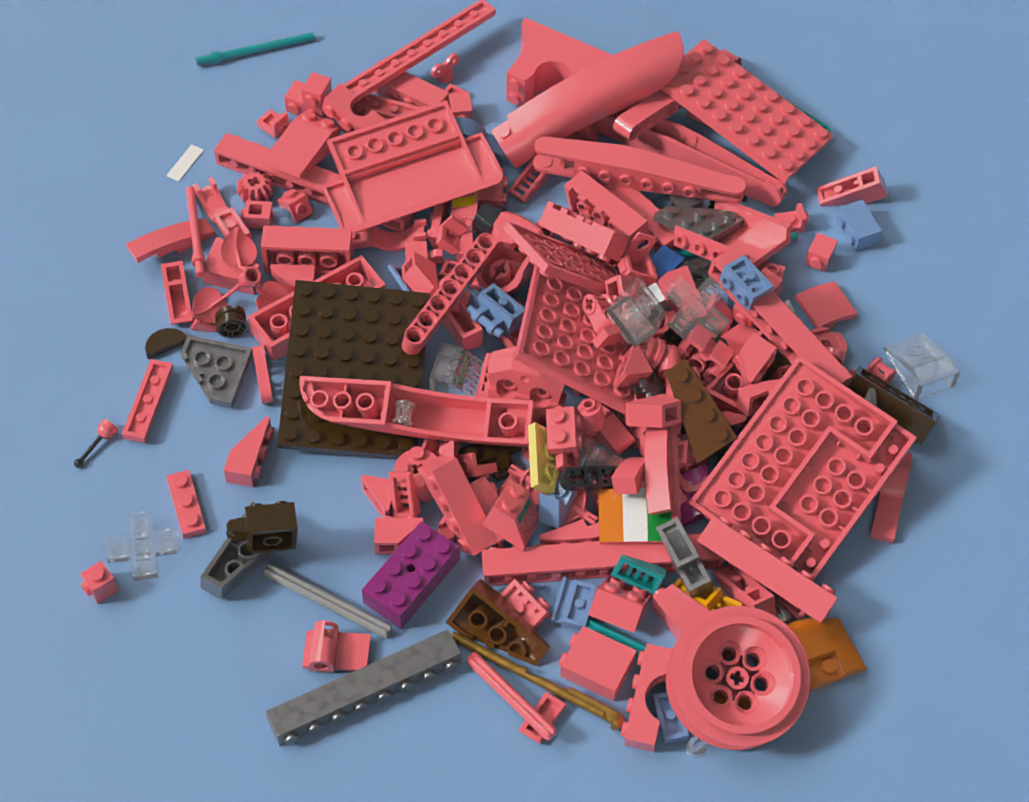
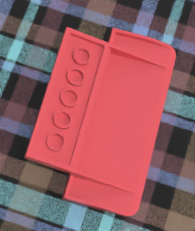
(406, 167)

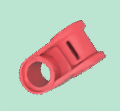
(596, 308)

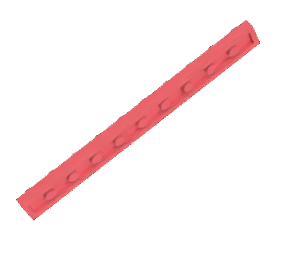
(420, 49)

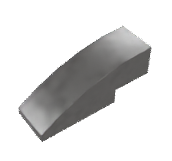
(684, 557)

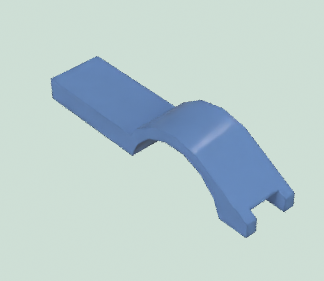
(470, 127)

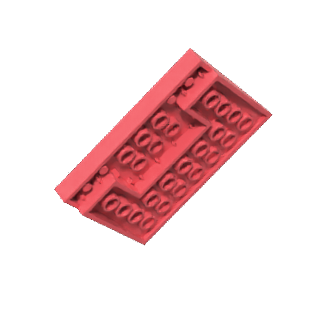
(804, 468)

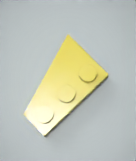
(542, 464)

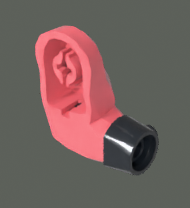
(508, 265)

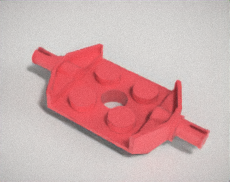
(578, 507)

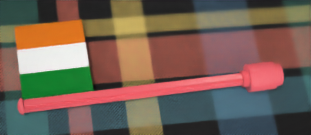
(626, 516)

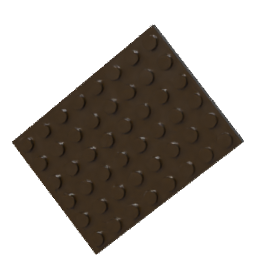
(347, 336)

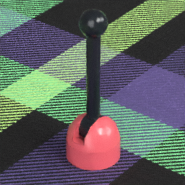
(105, 431)

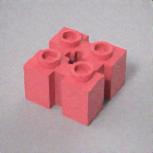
(705, 353)

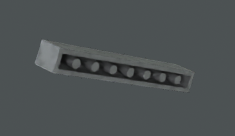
(363, 688)

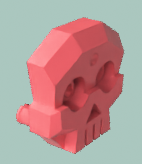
(523, 383)

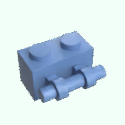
(497, 312)

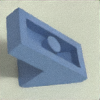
(555, 506)

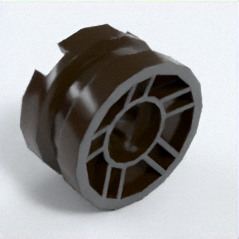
(231, 321)

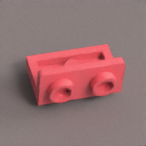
(563, 431)

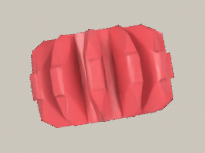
(255, 187)

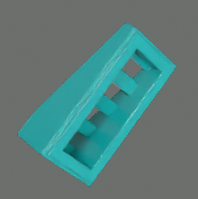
(641, 566)

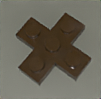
(491, 454)

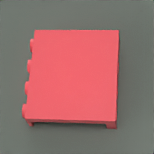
(756, 239)

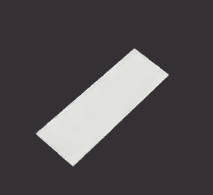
(184, 162)

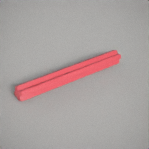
(511, 696)

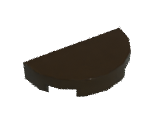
(163, 341)

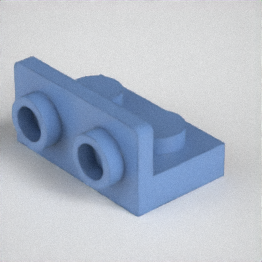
(745, 281)

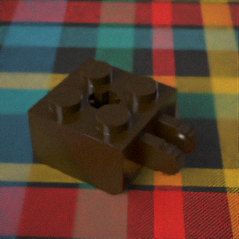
(266, 527)

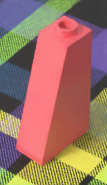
(679, 611)

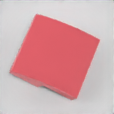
(826, 305)

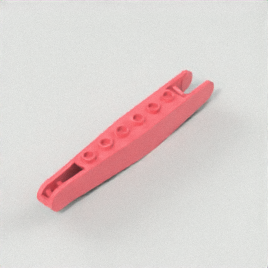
(690, 147)
(635, 169)

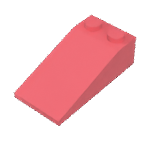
(302, 144)

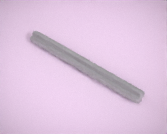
(328, 600)

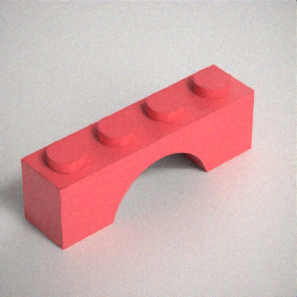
(643, 727)

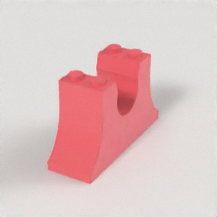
(546, 60)

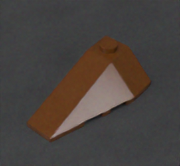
(493, 621)

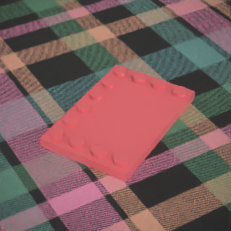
(561, 259)

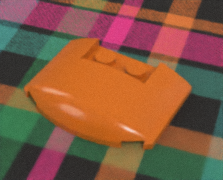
(827, 650)

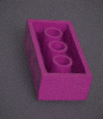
(411, 574)

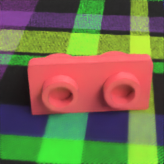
(523, 600)

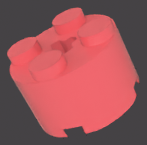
(412, 461)

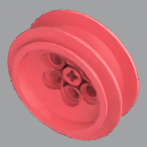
(779, 665)

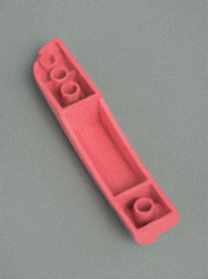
(591, 95)
(435, 416)

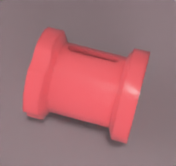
(877, 364)

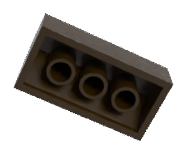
(909, 412)

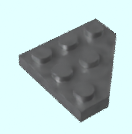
(703, 221)
(216, 367)

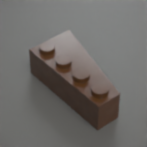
(701, 416)

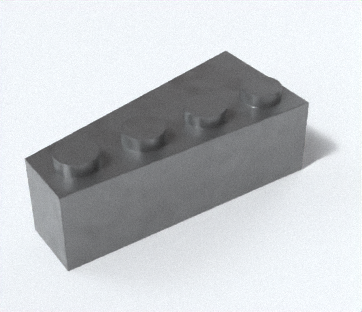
(230, 567)

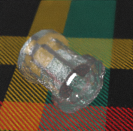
(403, 412)

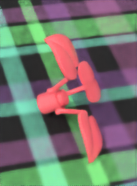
(240, 251)

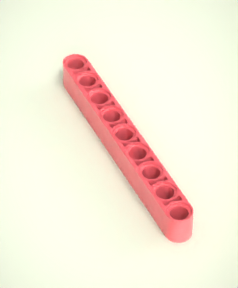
(651, 111)

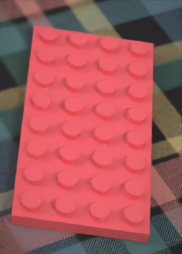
(746, 111)

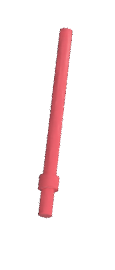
(198, 257)

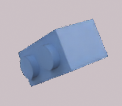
(858, 225)

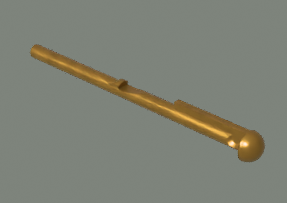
(571, 695)

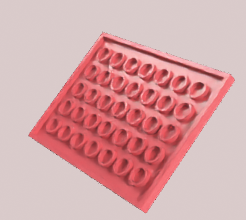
(559, 343)

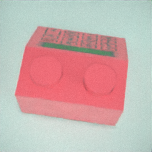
(513, 515)

